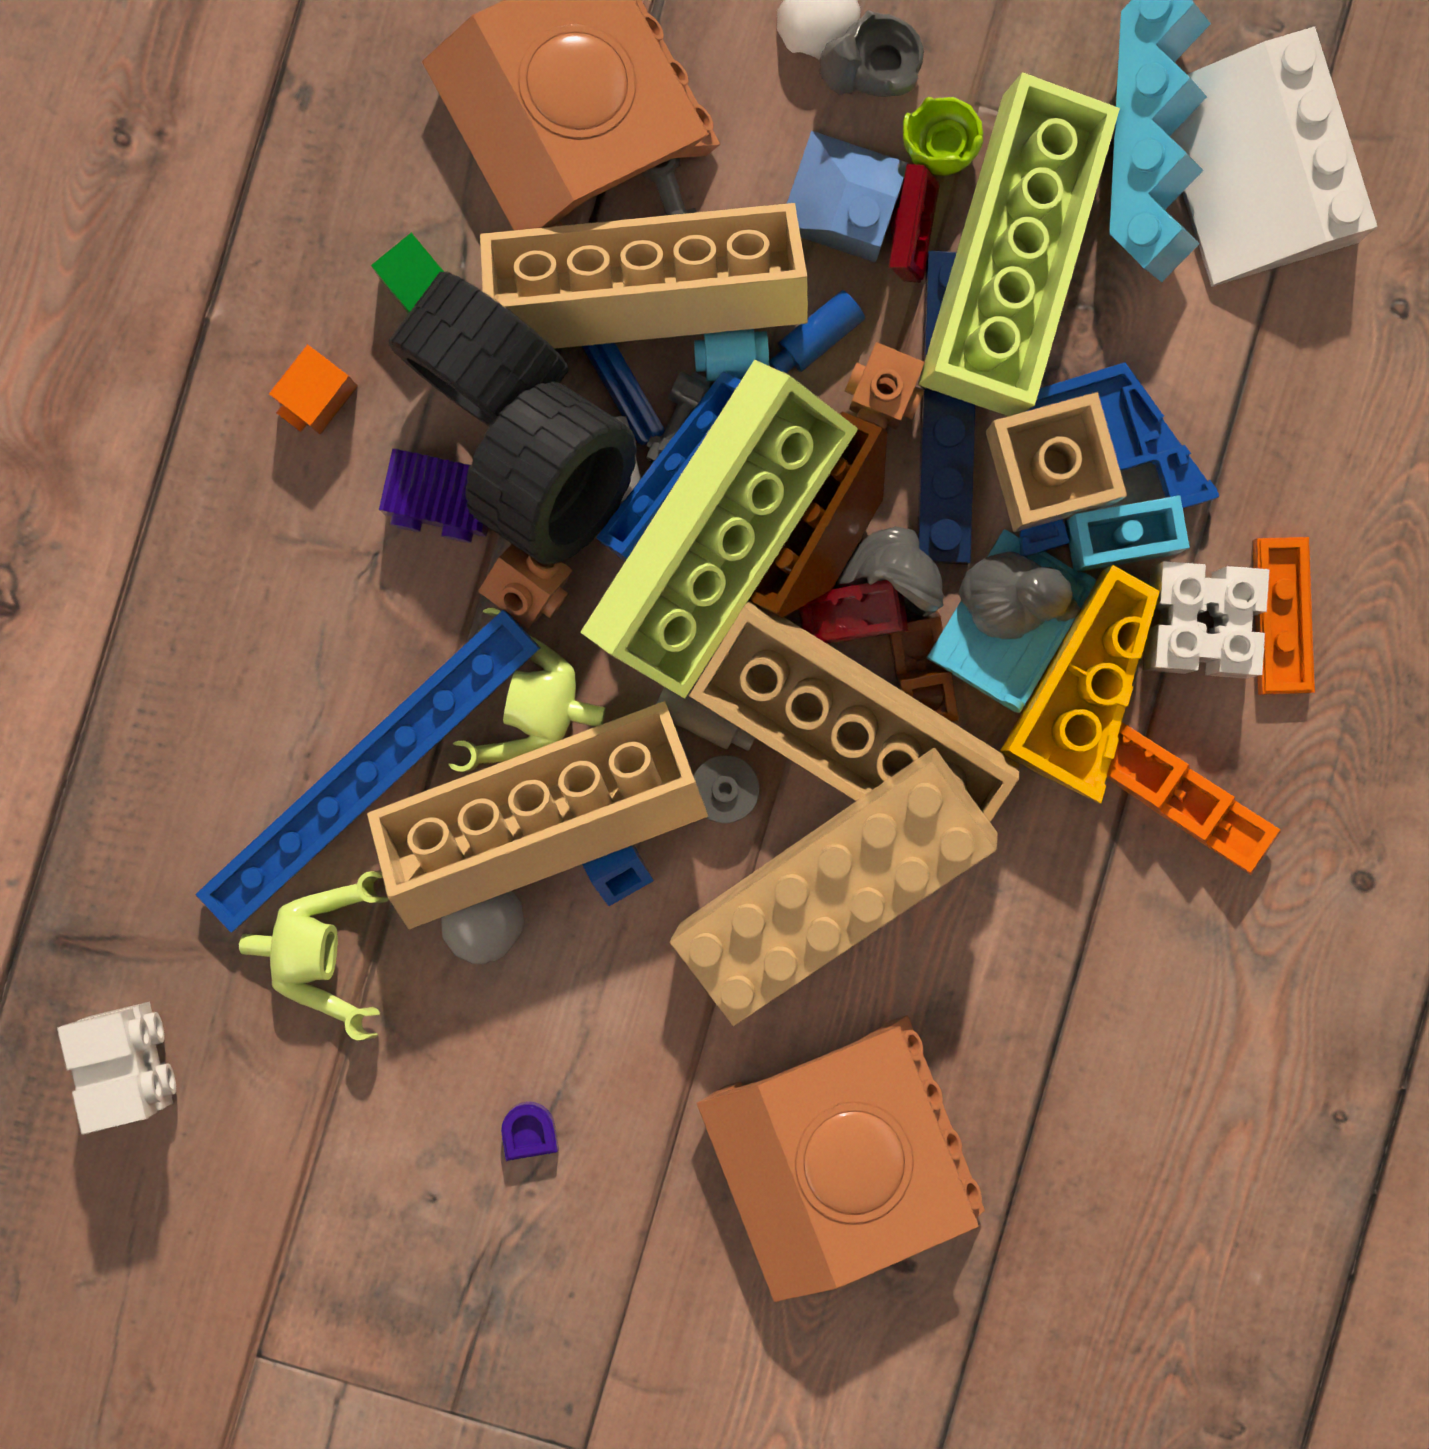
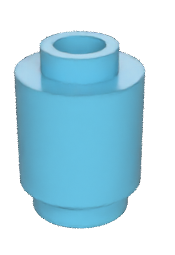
(730, 352)

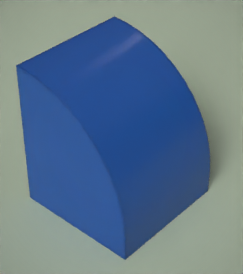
(618, 874)

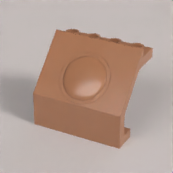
(566, 101)
(843, 1163)

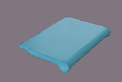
(1006, 667)

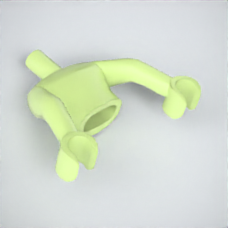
(537, 705)
(307, 951)

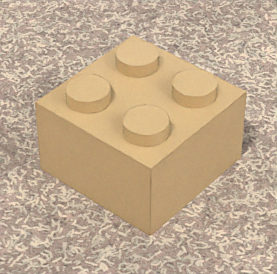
(1055, 462)

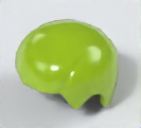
(943, 135)

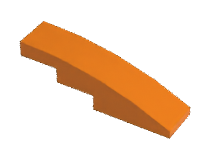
(1190, 800)

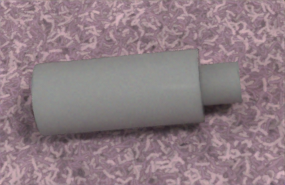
(704, 722)

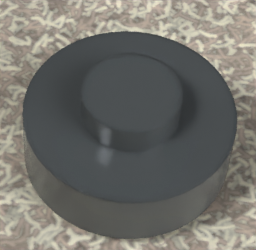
(727, 788)

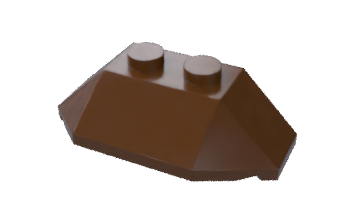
(830, 526)

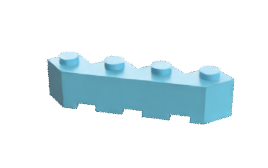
(1153, 103)

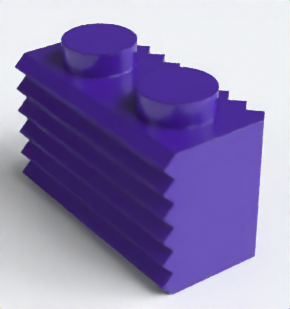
(429, 493)

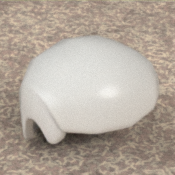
(812, 24)

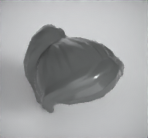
(873, 57)
(896, 557)
(1015, 595)

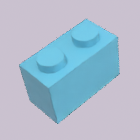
(1127, 533)

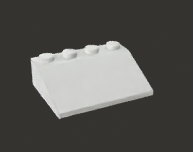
(1272, 160)

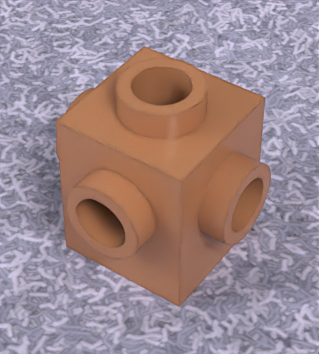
(891, 371)
(525, 586)

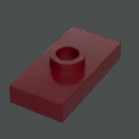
(913, 223)
(855, 613)

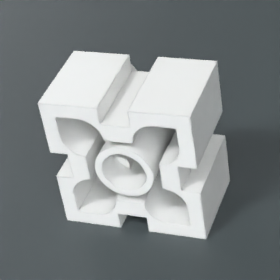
(1232, 601)
(117, 1067)

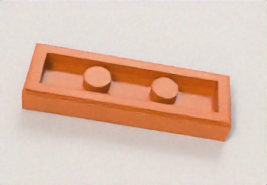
(1288, 619)

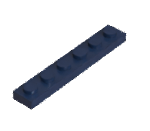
(944, 447)

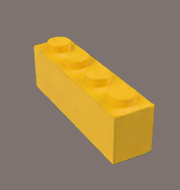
(1080, 701)

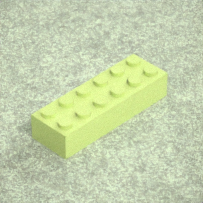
(1019, 246)
(719, 528)

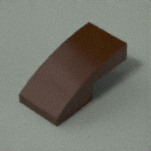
(916, 673)

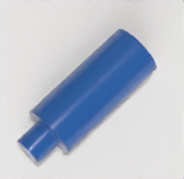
(817, 336)

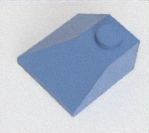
(845, 195)

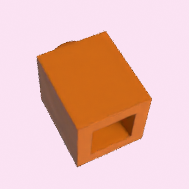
(312, 391)

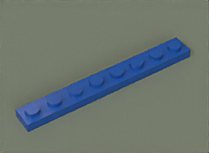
(368, 770)

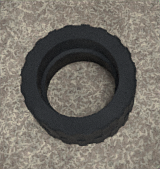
(474, 348)
(550, 472)

